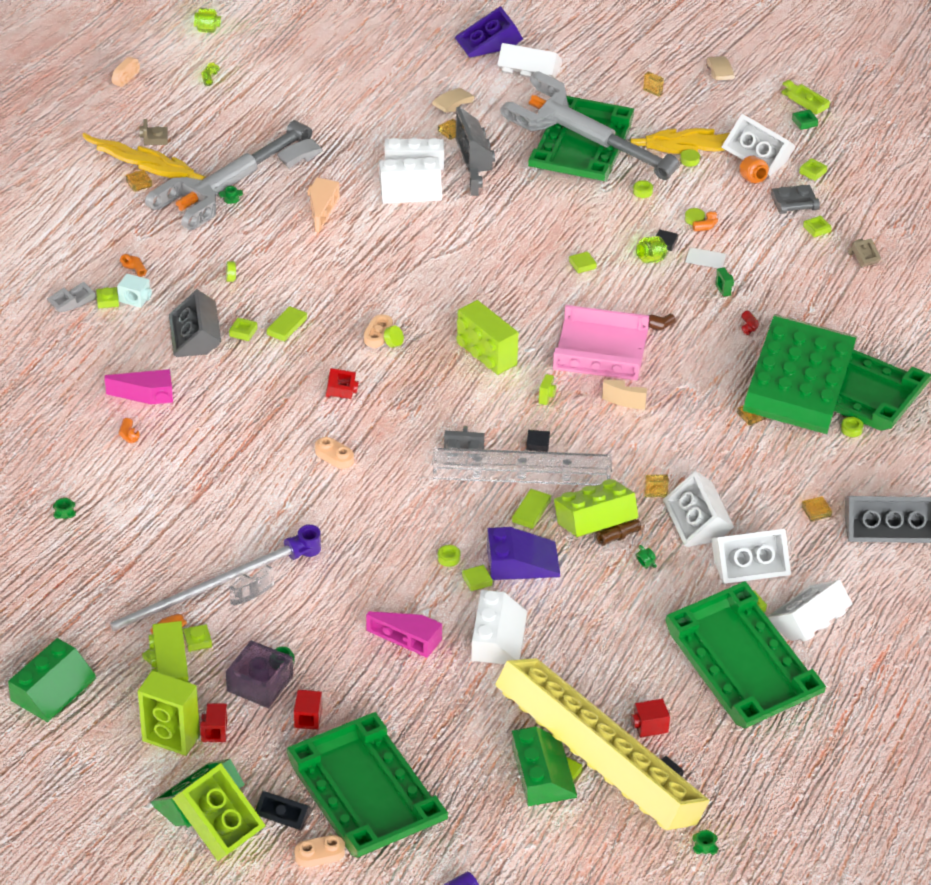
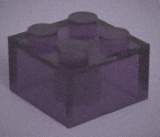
(259, 674)

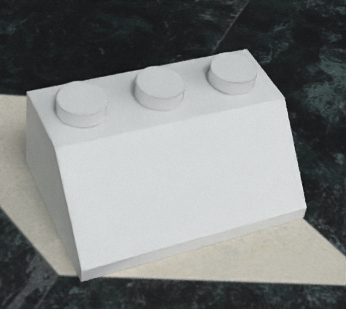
(528, 61)
(754, 139)
(415, 149)
(410, 180)
(697, 511)
(751, 556)
(811, 610)
(498, 628)

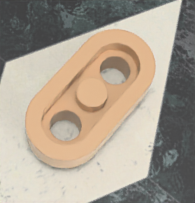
(125, 71)
(375, 331)
(334, 452)
(322, 851)

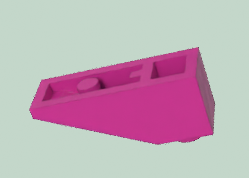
(144, 387)
(406, 630)

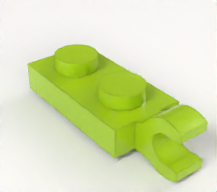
(805, 97)

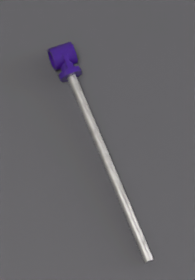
(305, 543)

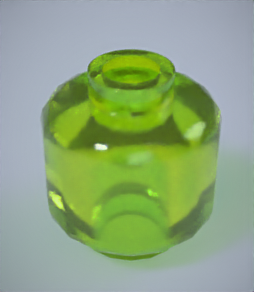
(206, 20)
(651, 249)

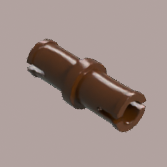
(618, 532)

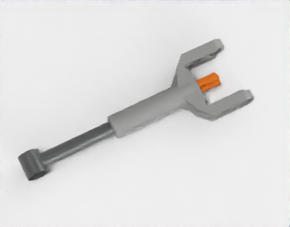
(557, 111)
(203, 192)

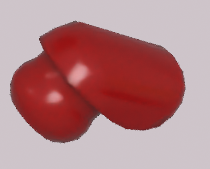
(751, 322)

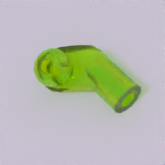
(206, 74)

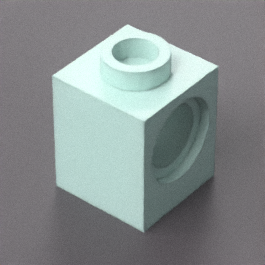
(134, 290)

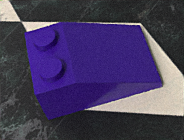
(489, 34)
(520, 555)

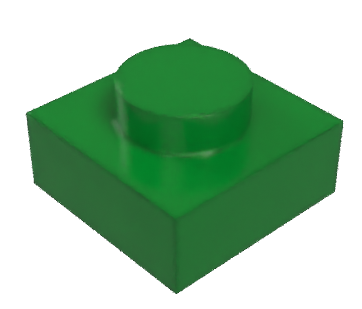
(805, 119)
(724, 281)

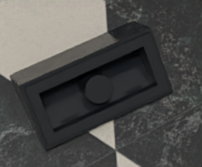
(282, 810)

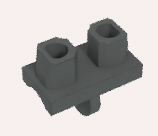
(464, 439)

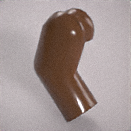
(660, 323)

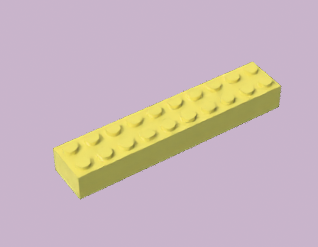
(602, 744)

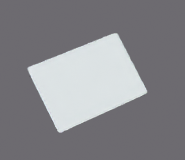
(705, 258)

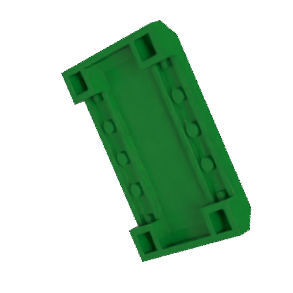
(576, 155)
(800, 373)
(878, 391)
(742, 656)
(364, 785)

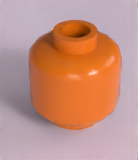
(754, 169)

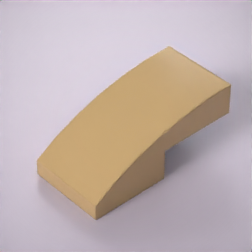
(720, 68)
(450, 100)
(617, 393)

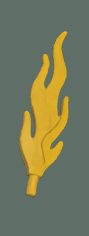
(676, 142)
(146, 159)

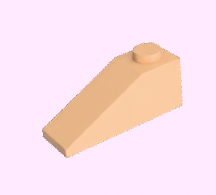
(323, 199)

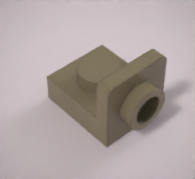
(153, 135)
(865, 252)

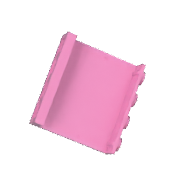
(601, 342)

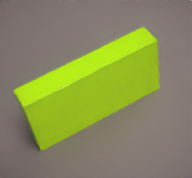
(287, 323)
(531, 508)

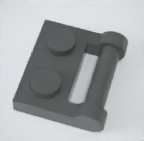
(794, 198)

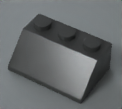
(473, 142)
(195, 326)

